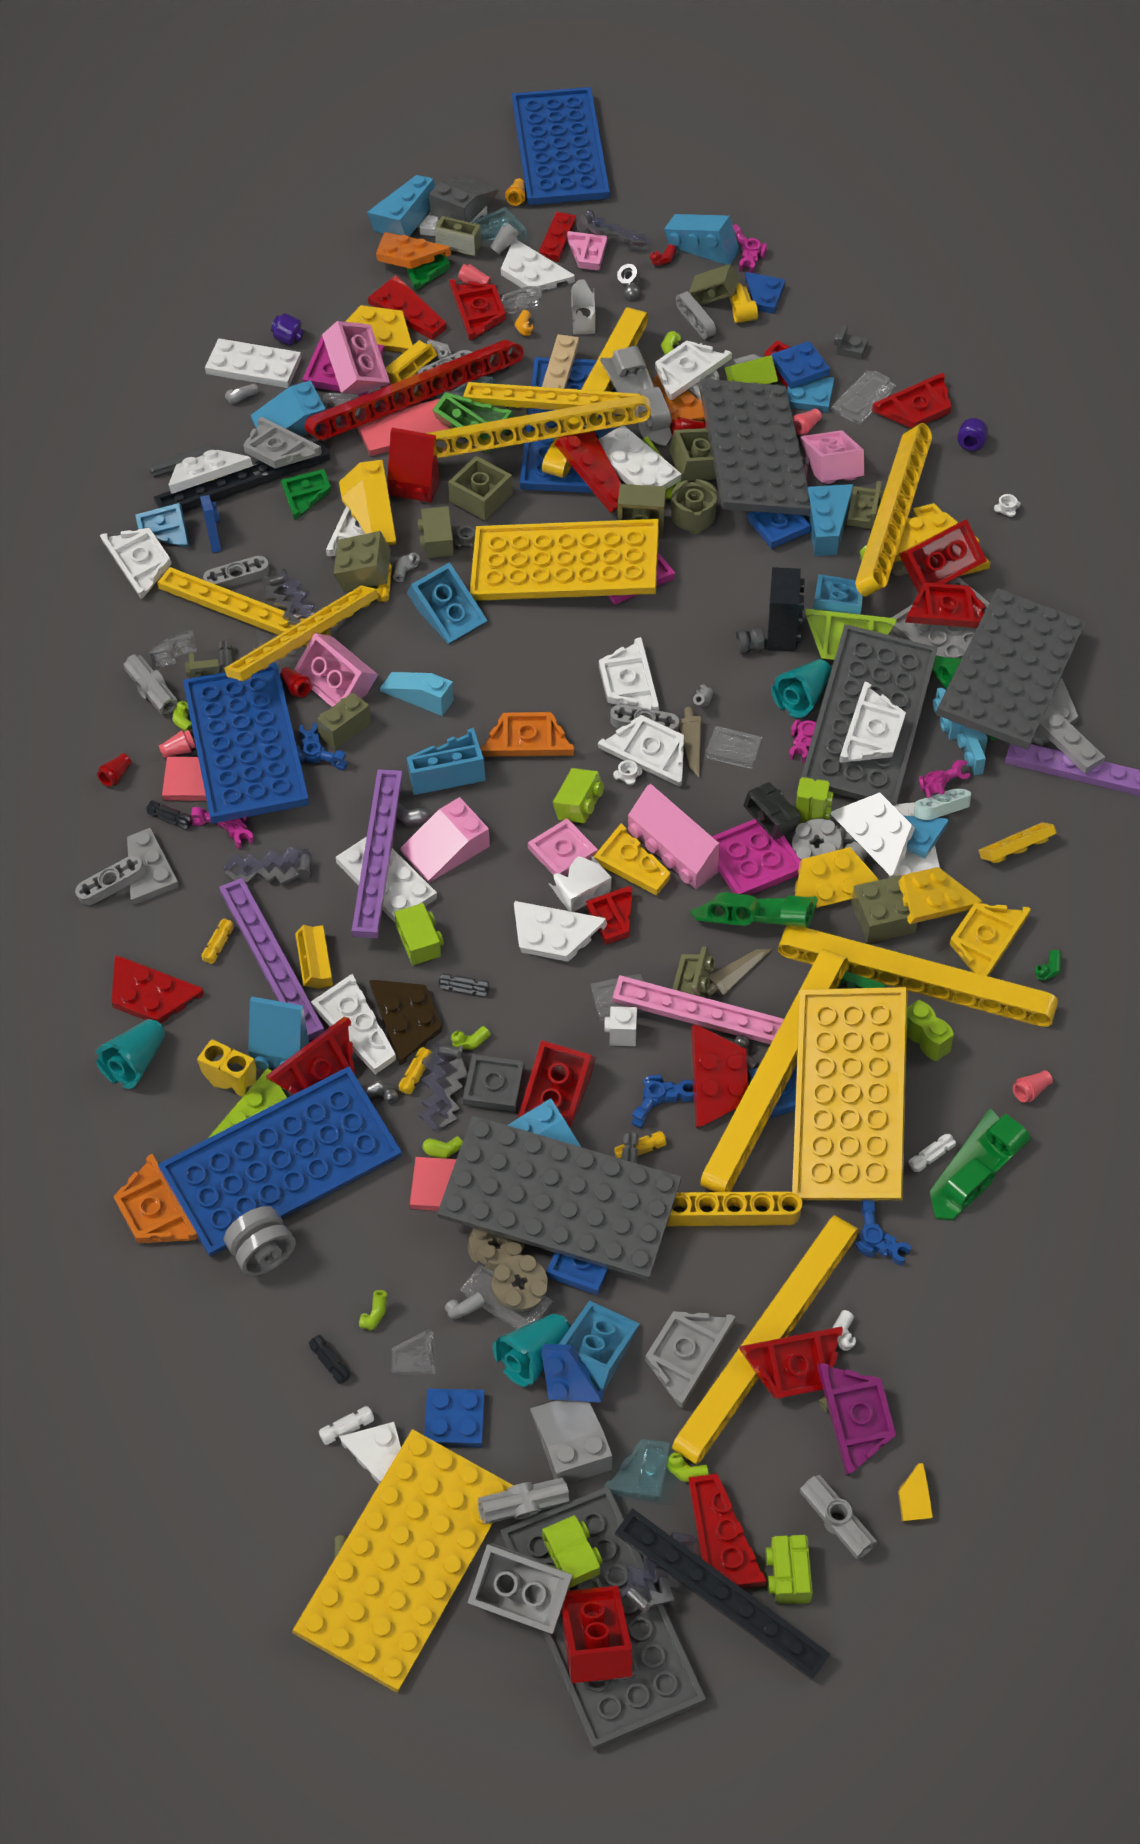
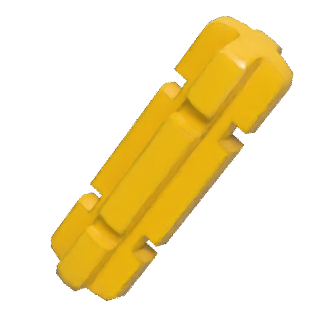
(384, 589)
(217, 941)
(414, 1072)
(645, 1144)

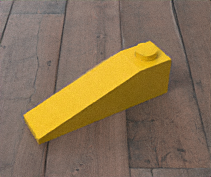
(368, 499)

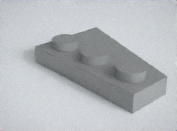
(158, 875)

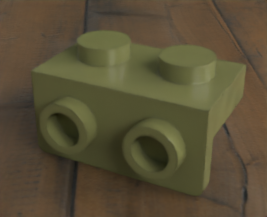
(864, 506)
(694, 973)

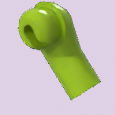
(181, 716)
(472, 1041)
(682, 1470)

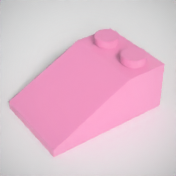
(833, 456)
(446, 840)

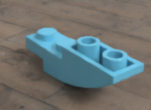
(970, 740)

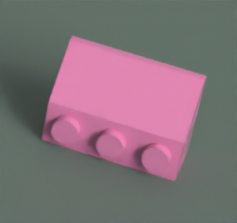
(355, 357)
(334, 670)

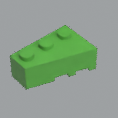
(461, 411)

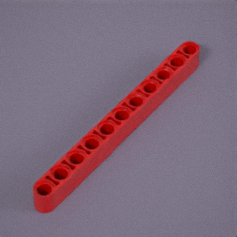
(405, 389)

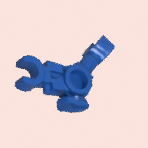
(314, 752)
(658, 1092)
(874, 1239)

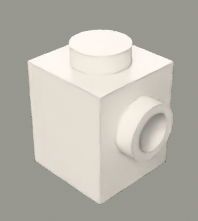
(622, 1026)

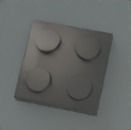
(493, 1082)

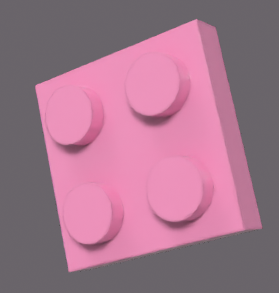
(561, 846)

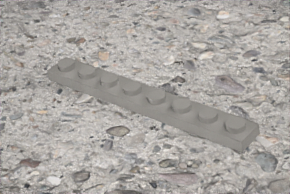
(1065, 736)

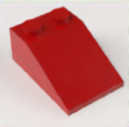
(412, 465)
(943, 556)
(558, 1075)
(596, 1635)

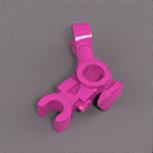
(751, 250)
(802, 741)
(937, 780)
(235, 828)

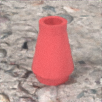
(472, 274)
(806, 421)
(178, 744)
(1030, 1086)

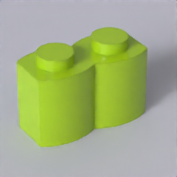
(929, 1031)
(571, 1551)

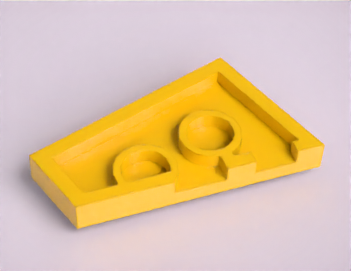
(630, 861)

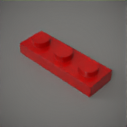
(556, 236)

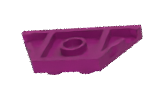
(857, 1414)

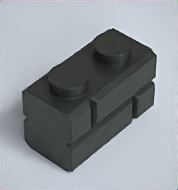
(772, 810)

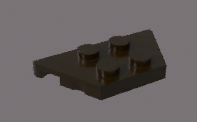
(406, 1015)

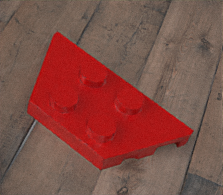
(478, 306)
(917, 403)
(946, 606)
(149, 992)
(316, 1060)
(717, 1075)
(790, 1363)

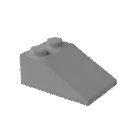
(572, 1439)
(520, 1588)

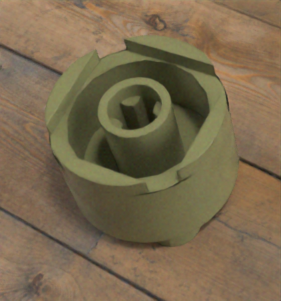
(694, 505)

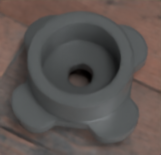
(465, 536)

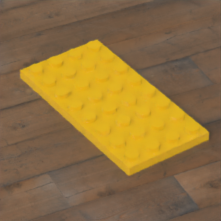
(565, 559)
(850, 1094)
(401, 1562)

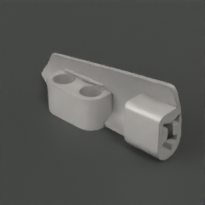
(630, 375)

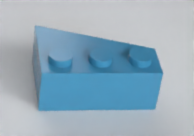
(404, 208)
(704, 236)
(828, 516)
(447, 766)

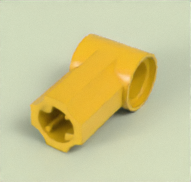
(742, 306)

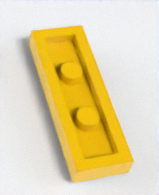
(1018, 842)

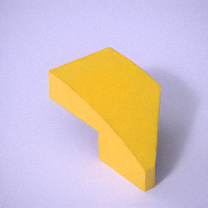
(914, 1496)

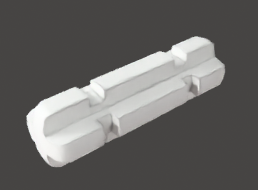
(932, 1152)
(346, 1425)

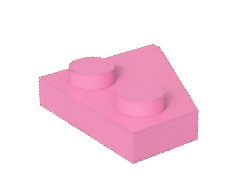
(587, 249)

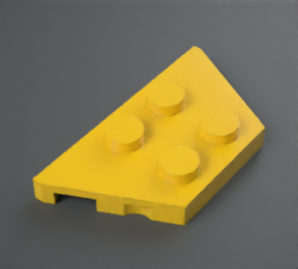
(387, 325)
(923, 527)
(832, 876)
(934, 895)
(987, 935)

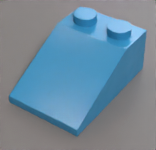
(292, 408)
(837, 595)
(446, 603)
(275, 1032)
(546, 1121)
(600, 1341)

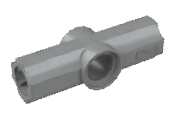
(150, 684)
(523, 1500)
(849, 1530)

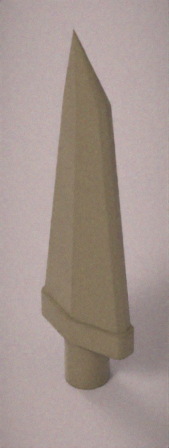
(691, 729)
(728, 976)

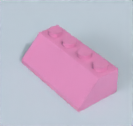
(674, 837)

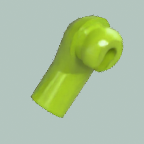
(670, 340)
(441, 1149)
(378, 1311)

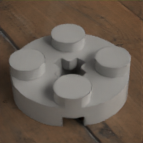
(815, 829)

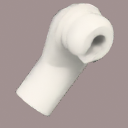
(845, 1341)

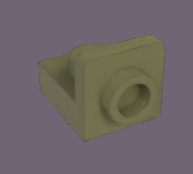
(201, 668)

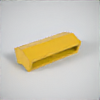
(410, 362)
(313, 957)

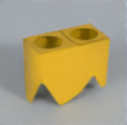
(225, 1077)

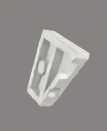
(374, 1448)

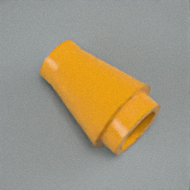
(516, 192)

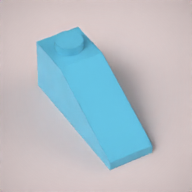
(421, 690)

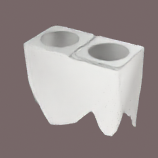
(582, 298)
(584, 882)

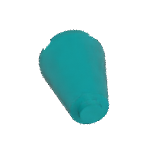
(801, 687)
(130, 1053)
(522, 1348)

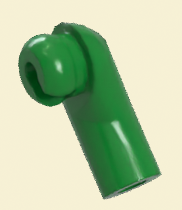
(1051, 969)

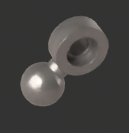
(631, 290)

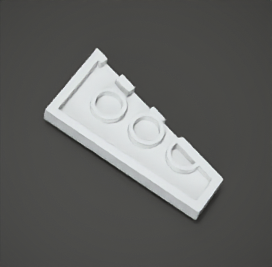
(367, 1037)

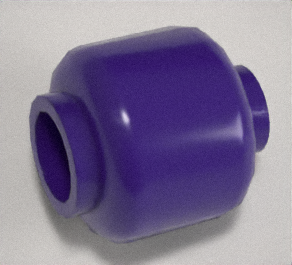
(287, 329)
(972, 434)

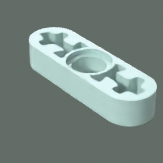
(941, 805)

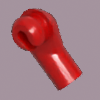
(661, 259)

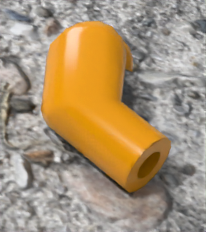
(522, 323)

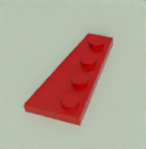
(417, 313)
(593, 466)
(721, 1534)

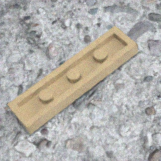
(561, 362)

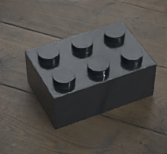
(785, 609)

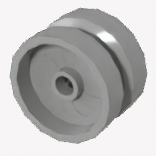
(259, 1241)

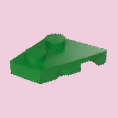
(427, 272)
(305, 491)

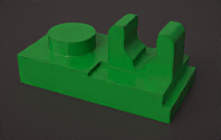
(854, 980)

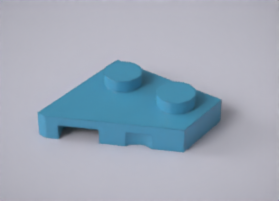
(812, 395)
(166, 524)
(925, 834)

